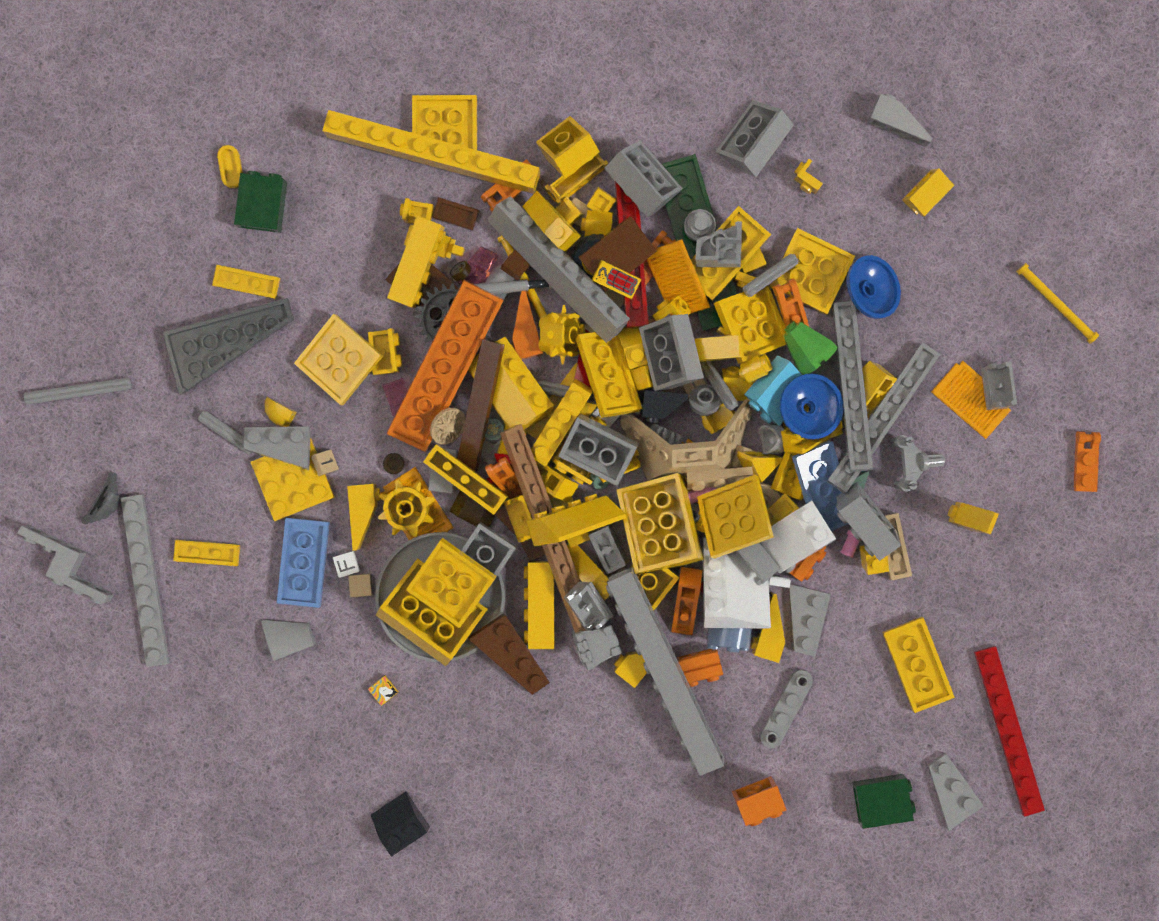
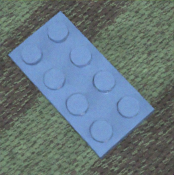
(813, 472)
(303, 562)

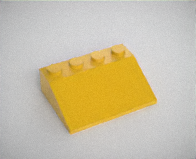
(659, 524)
(422, 623)

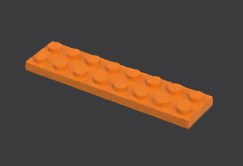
(445, 364)

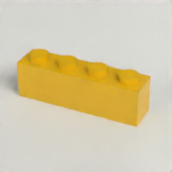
(416, 262)
(561, 422)
(465, 479)
(540, 605)

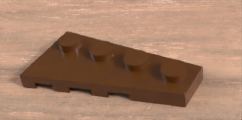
(506, 649)

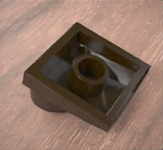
(471, 511)

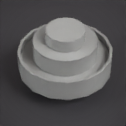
(699, 224)
(704, 400)

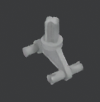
(913, 462)

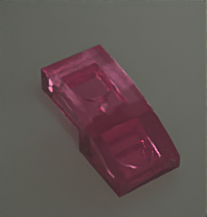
(482, 265)
(395, 393)

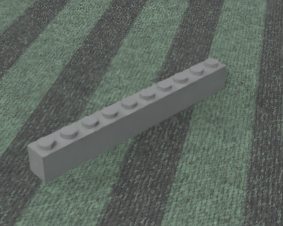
(665, 670)

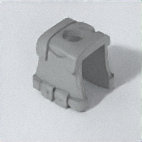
(596, 645)

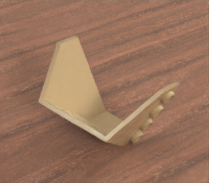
(662, 459)

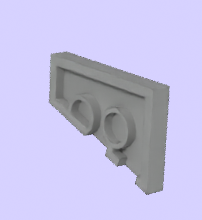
(807, 616)

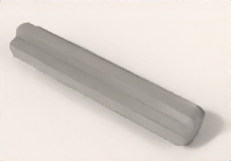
(770, 275)
(719, 385)
(223, 430)

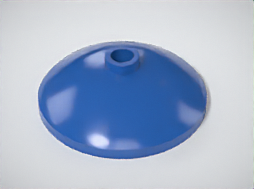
(873, 287)
(823, 402)

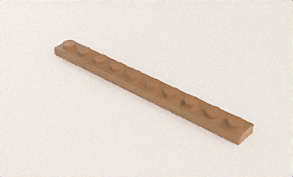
(538, 501)

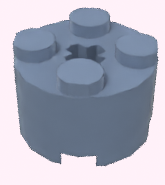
(730, 638)

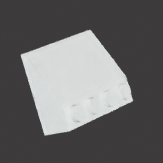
(732, 593)

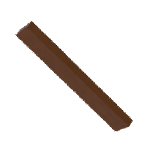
(480, 403)

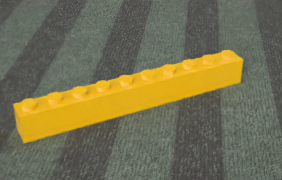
(431, 152)

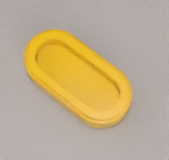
(229, 166)

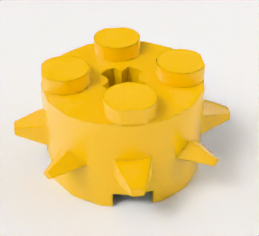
(559, 334)
(394, 512)

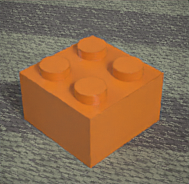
(759, 801)

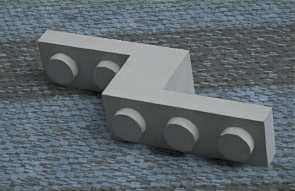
(65, 564)

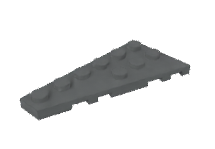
(211, 344)

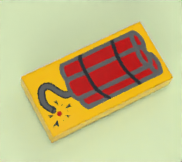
(616, 279)

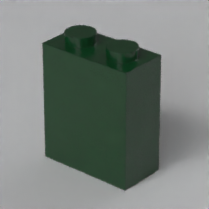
(260, 202)
(883, 801)

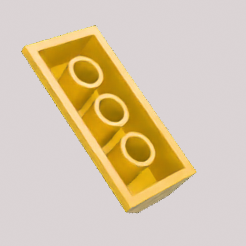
(517, 393)
(573, 520)

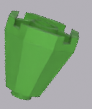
(807, 347)

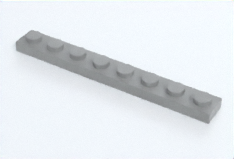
(852, 386)
(889, 410)
(145, 580)

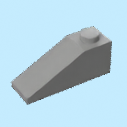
(895, 118)

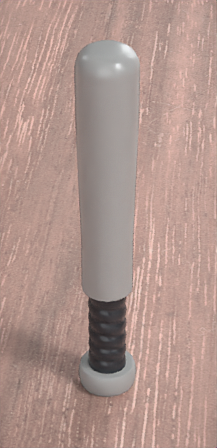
(513, 286)

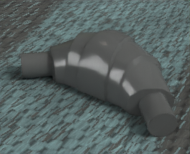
(105, 503)

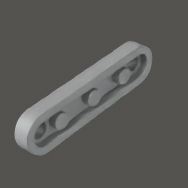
(786, 708)

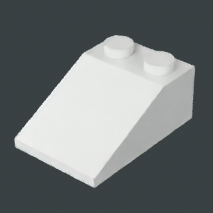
(798, 536)

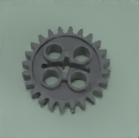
(440, 300)

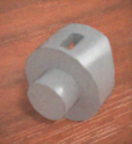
(771, 439)

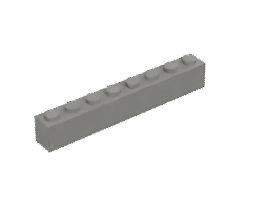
(558, 269)

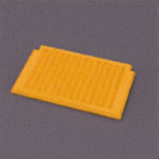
(677, 276)
(964, 394)
(440, 523)

